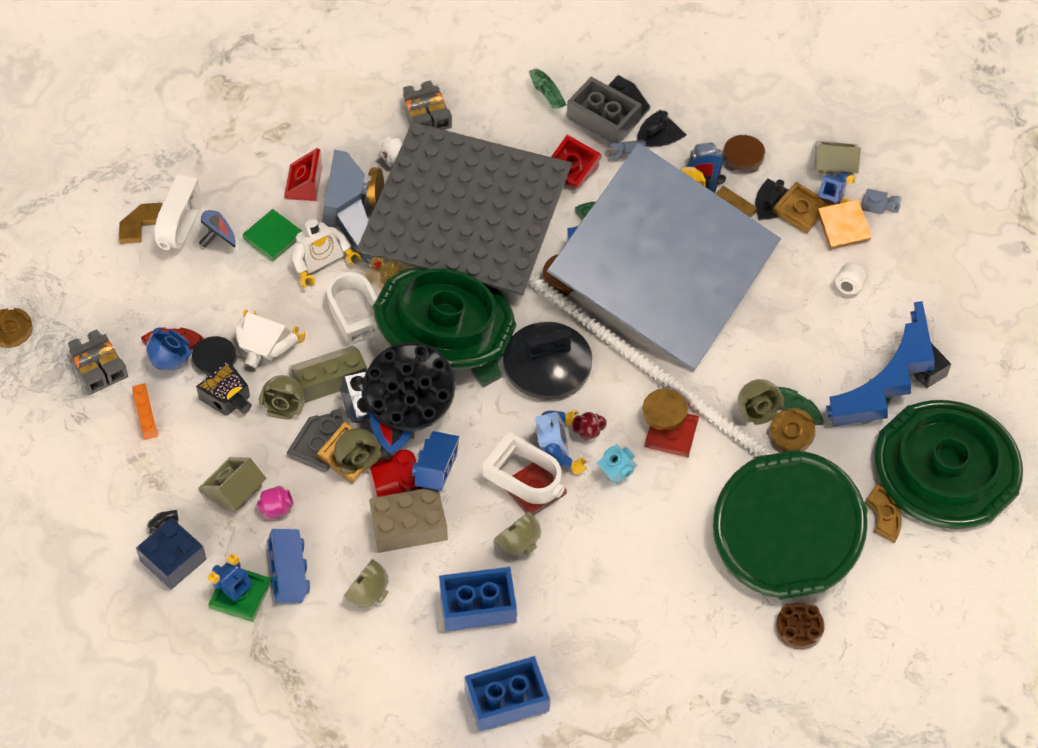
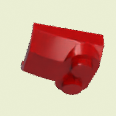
(583, 159)
(394, 474)

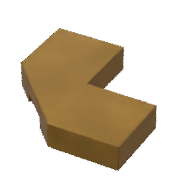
(131, 226)

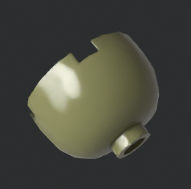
(282, 397)
(759, 401)
(356, 449)
(520, 536)
(369, 585)

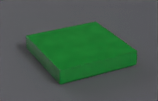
(272, 234)
(248, 604)

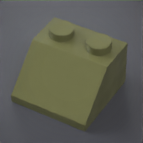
(837, 157)
(233, 483)

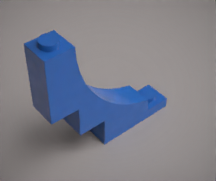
(869, 400)

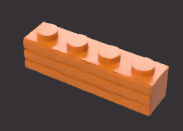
(144, 411)

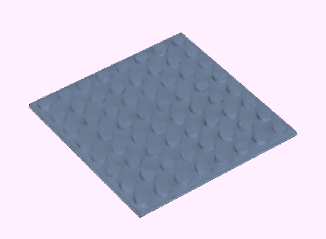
(665, 256)

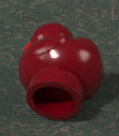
(588, 425)

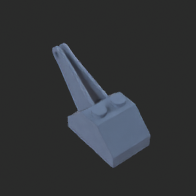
(346, 199)

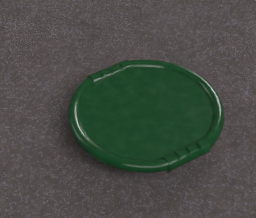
(446, 312)
(948, 464)
(789, 524)

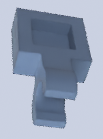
(625, 147)
(877, 201)

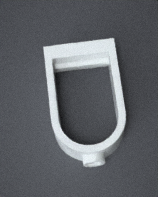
(178, 213)
(360, 330)
(510, 444)

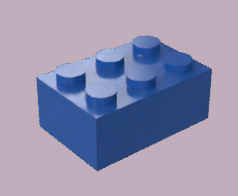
(477, 599)
(507, 693)

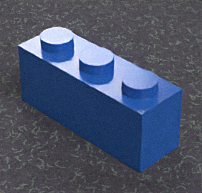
(435, 460)
(287, 566)

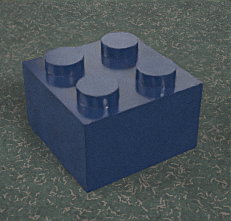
(171, 553)

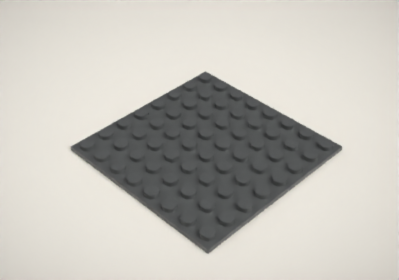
(465, 207)

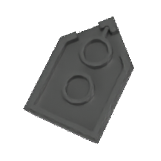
(313, 437)

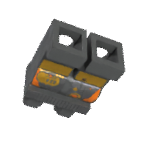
(426, 106)
(96, 354)

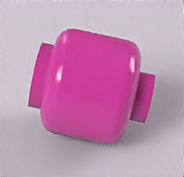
(275, 502)

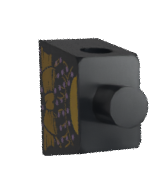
(225, 390)

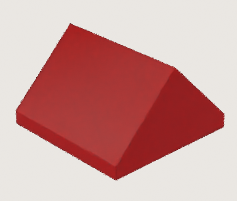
(304, 177)

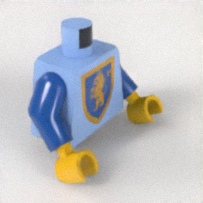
(553, 438)

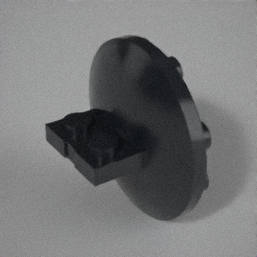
(547, 360)
(409, 386)

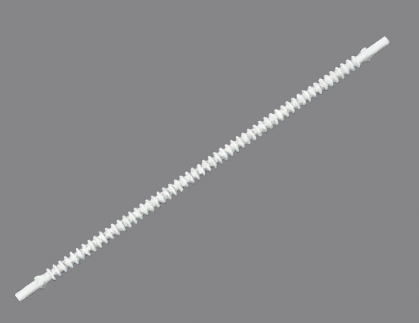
(647, 365)

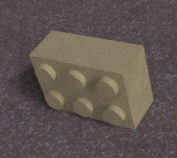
(408, 519)

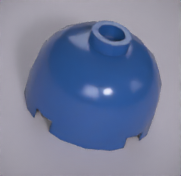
(167, 349)

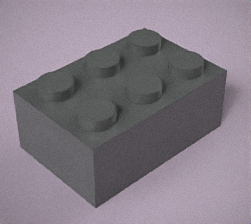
(604, 110)

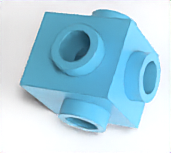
(617, 463)

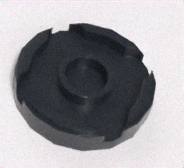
(212, 354)

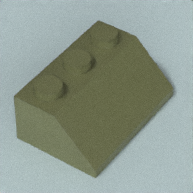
(325, 373)

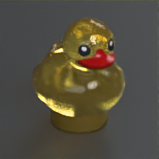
(388, 270)

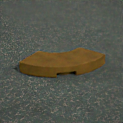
(886, 513)

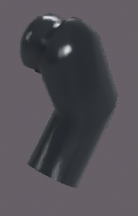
(160, 518)

